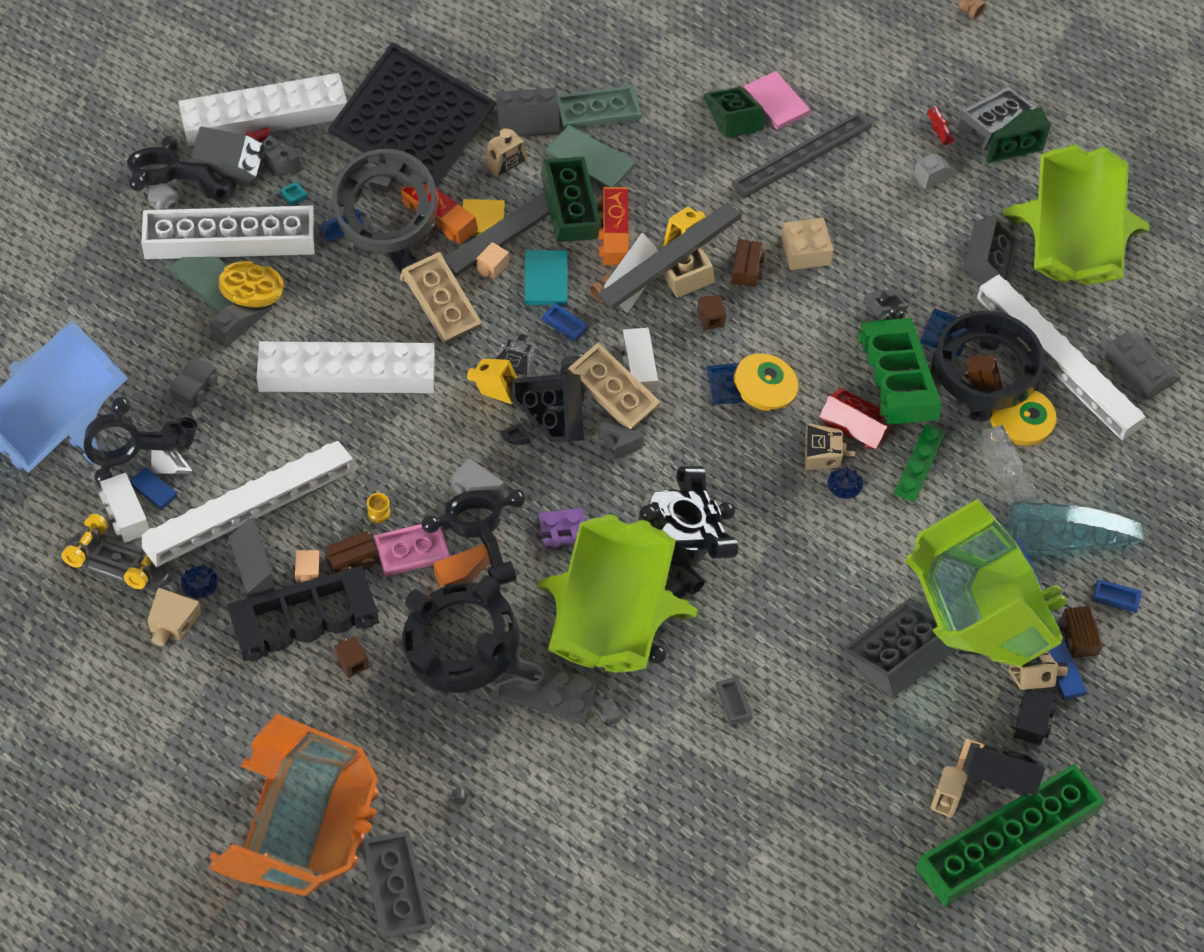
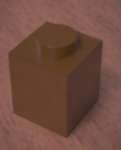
(711, 312)
(351, 656)

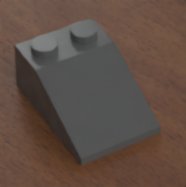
(228, 154)

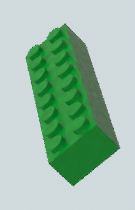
(1009, 835)

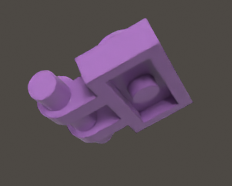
(560, 523)

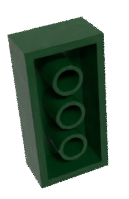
(570, 199)

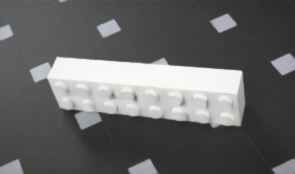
(271, 106)
(228, 232)
(346, 367)

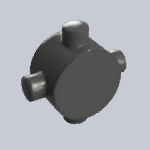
(458, 796)

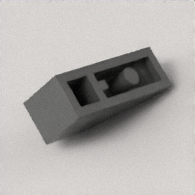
(234, 321)

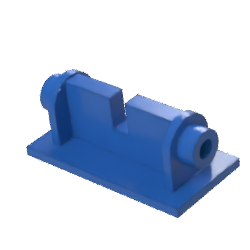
(331, 228)

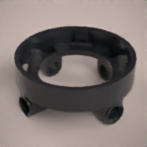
(991, 329)
(494, 650)

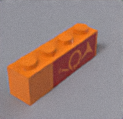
(450, 217)
(615, 225)

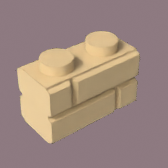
(949, 791)

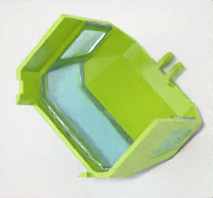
(984, 588)

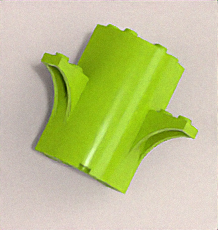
(1080, 215)
(613, 595)

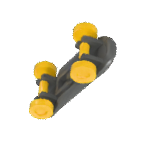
(113, 557)

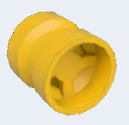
(378, 507)

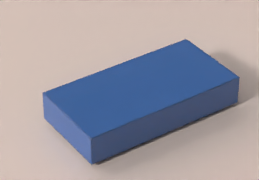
(565, 322)
(153, 488)
(1116, 596)

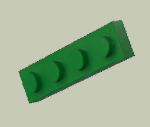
(920, 462)

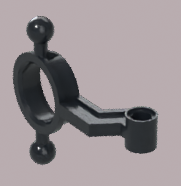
(213, 188)
(172, 433)
(499, 571)
(685, 582)

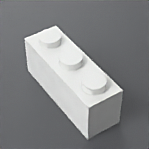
(639, 356)
(123, 507)

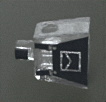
(519, 353)

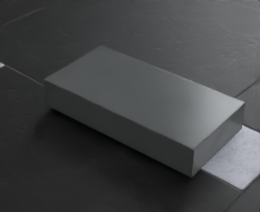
(734, 701)

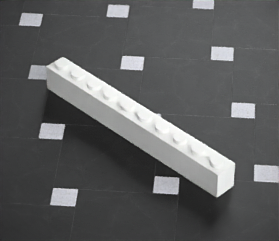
(1065, 361)
(249, 501)

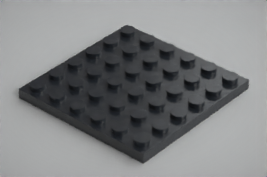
(413, 110)

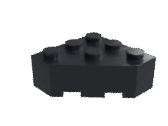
(552, 404)
(1004, 769)

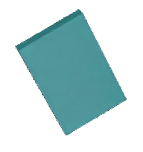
(546, 277)

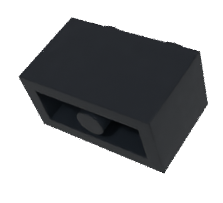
(1034, 716)

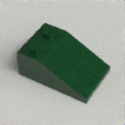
(735, 111)
(1020, 136)

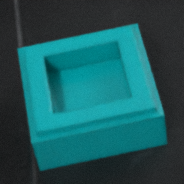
(293, 194)

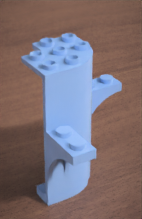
(54, 396)

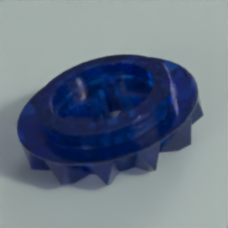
(836, 486)
(192, 588)

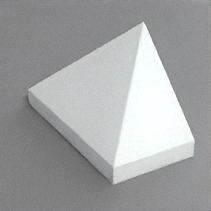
(168, 462)

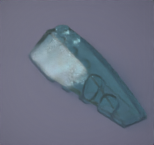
(1061, 528)

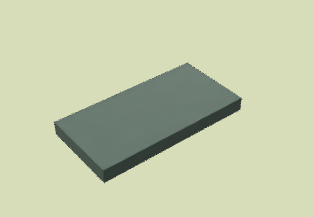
(598, 107)
(603, 164)
(202, 277)

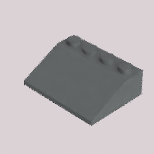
(898, 648)

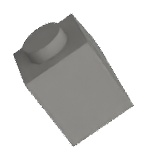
(933, 170)
(474, 478)

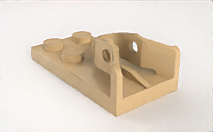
(441, 297)
(614, 387)

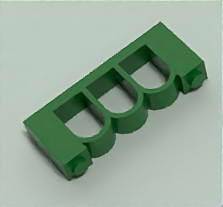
(900, 406)

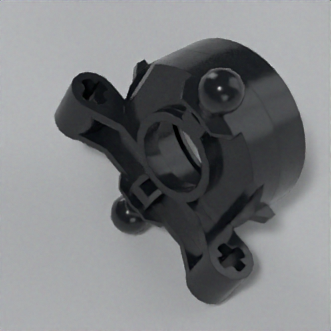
(696, 507)

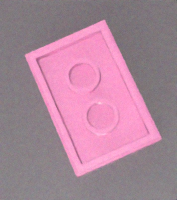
(778, 100)
(409, 549)

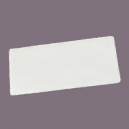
(639, 252)

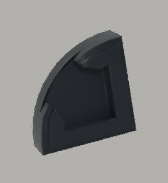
(516, 435)

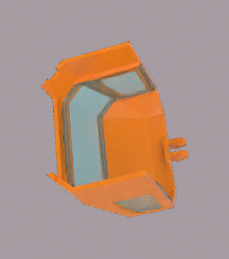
(308, 810)

